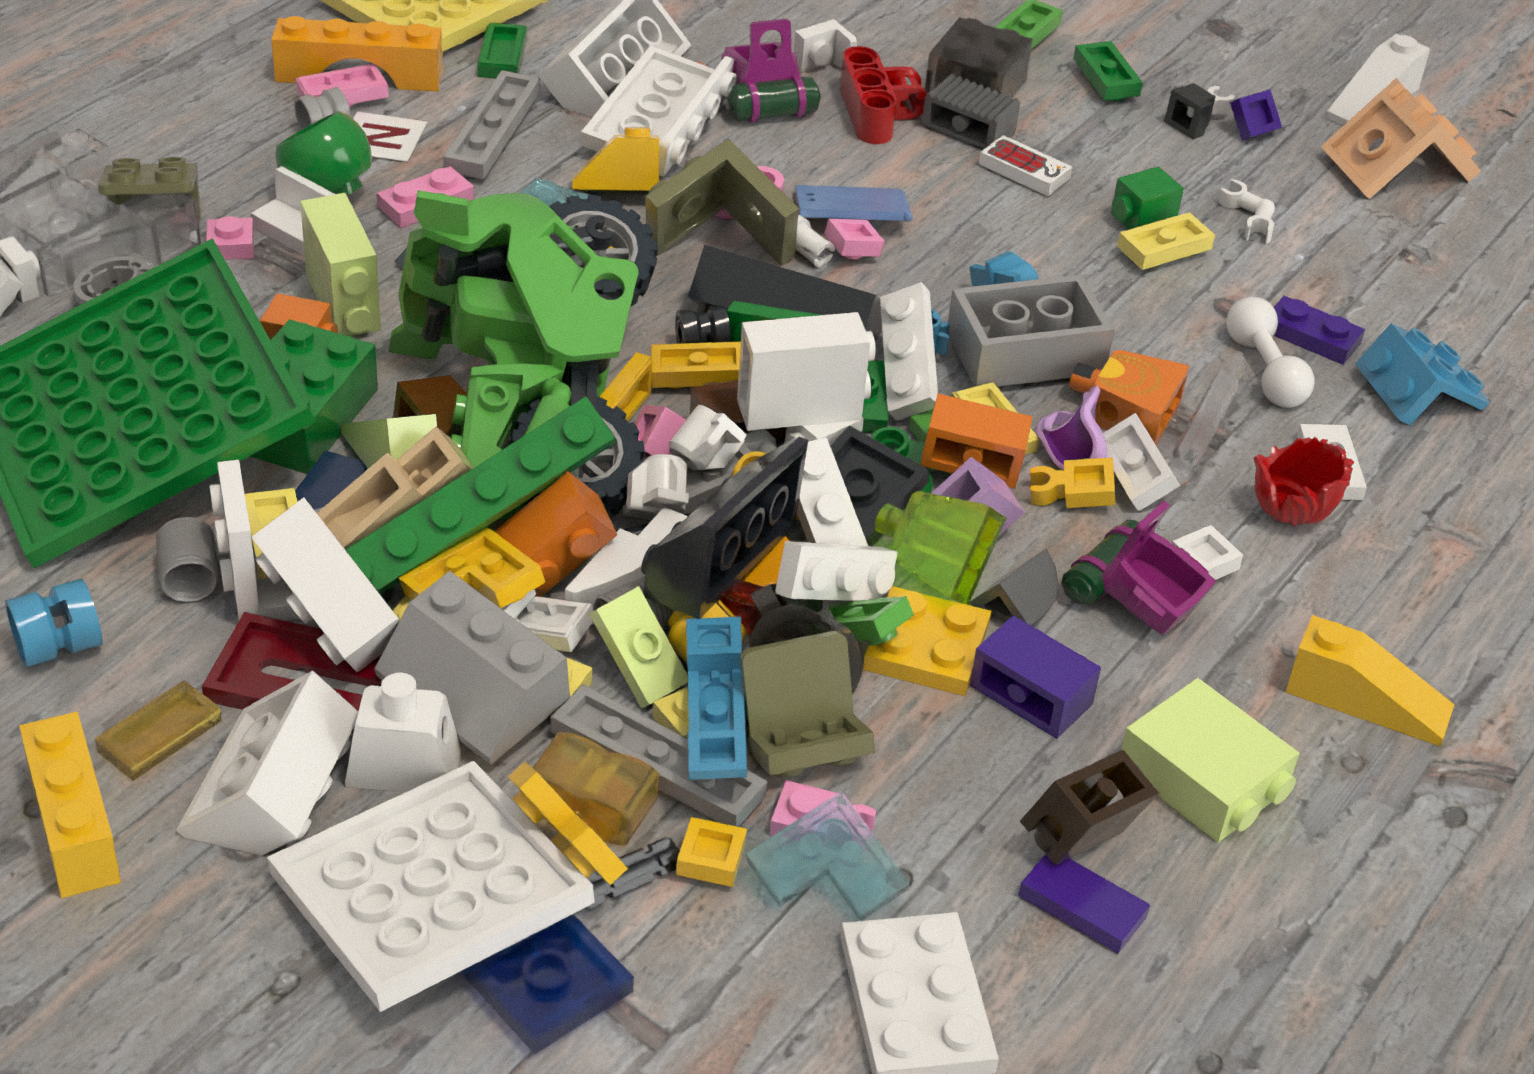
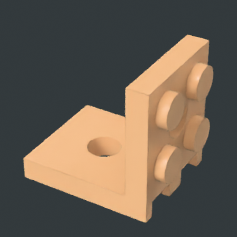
(1407, 131)

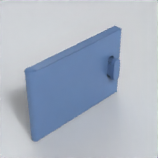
(852, 203)

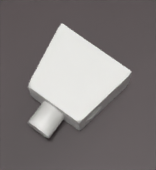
(401, 737)

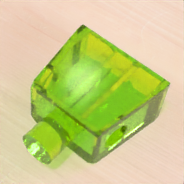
(942, 540)

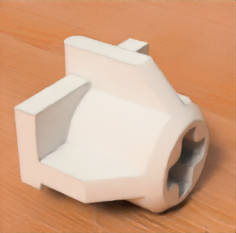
(707, 440)
(656, 484)

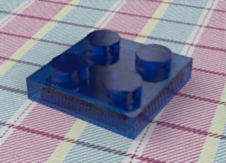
(551, 982)

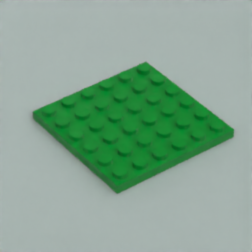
(136, 401)

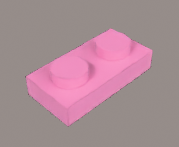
(400, 200)

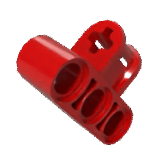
(878, 93)

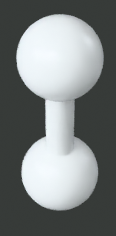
(1286, 379)

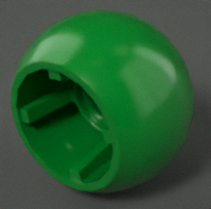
(328, 153)

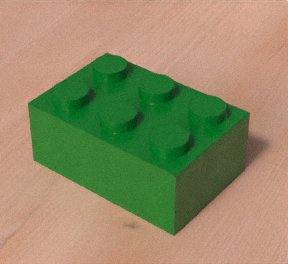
(335, 381)

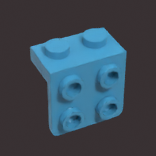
(1413, 371)

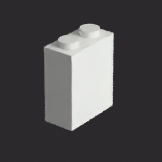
(804, 370)

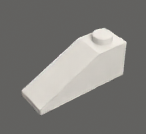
(1395, 58)

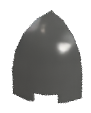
(1024, 592)

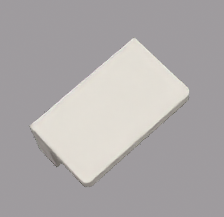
(282, 216)

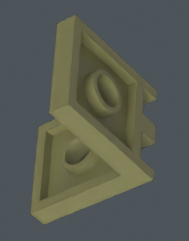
(719, 182)

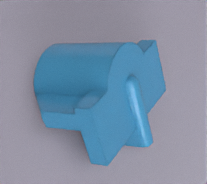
(1002, 269)

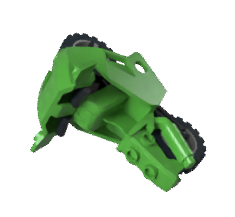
(547, 323)

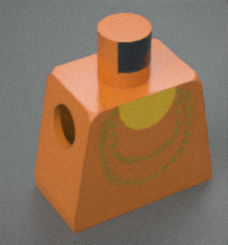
(1134, 385)

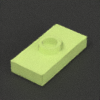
(639, 647)

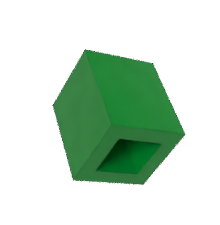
(1146, 198)

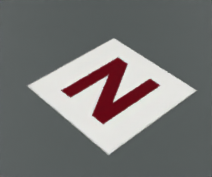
(389, 135)

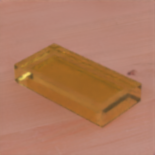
(158, 730)

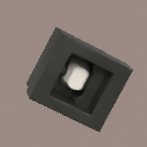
(1192, 107)

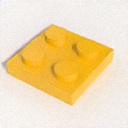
(933, 645)

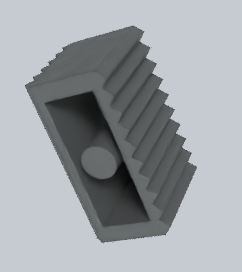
(970, 112)

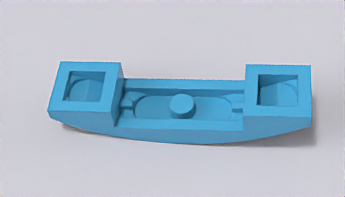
(715, 699)

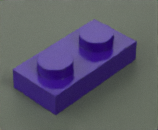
(1316, 330)

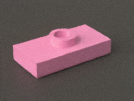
(357, 83)

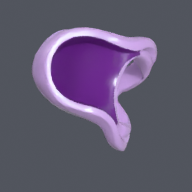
(1077, 436)

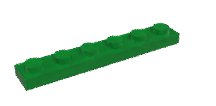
(482, 495)

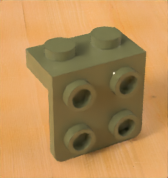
(129, 178)
(801, 705)

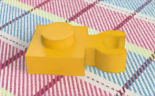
(1080, 483)

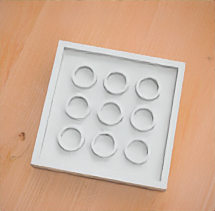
(429, 884)

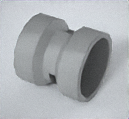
(311, 109)

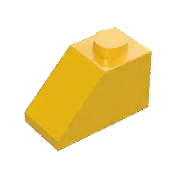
(622, 163)

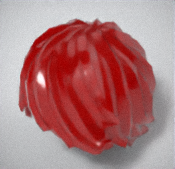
(1302, 480)

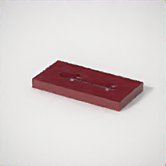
(266, 642)

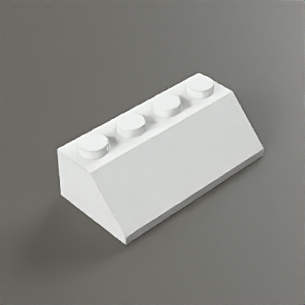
(607, 51)

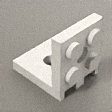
(234, 539)

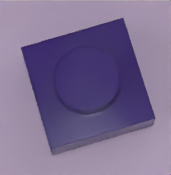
(1256, 114)

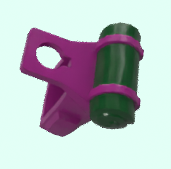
(769, 77)
(1142, 572)

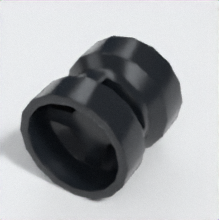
(702, 327)

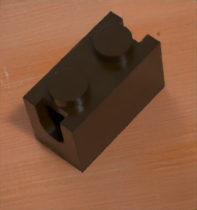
(1075, 808)

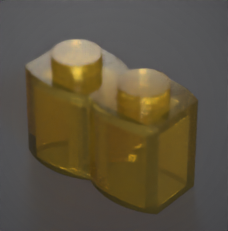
(602, 788)

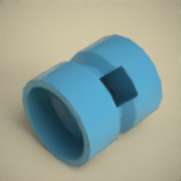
(35, 630)

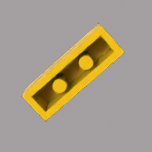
(70, 804)

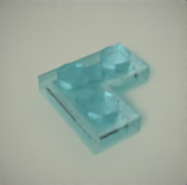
(834, 844)

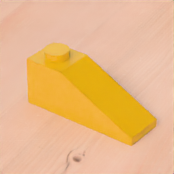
(1362, 679)

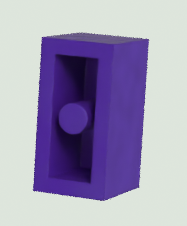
(1035, 676)

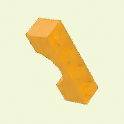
(407, 53)

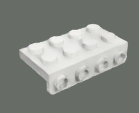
(668, 97)

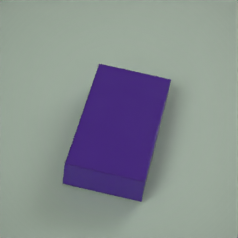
(1085, 901)

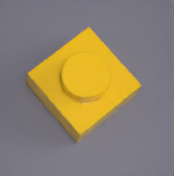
(711, 851)

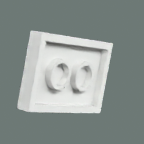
(918, 996)

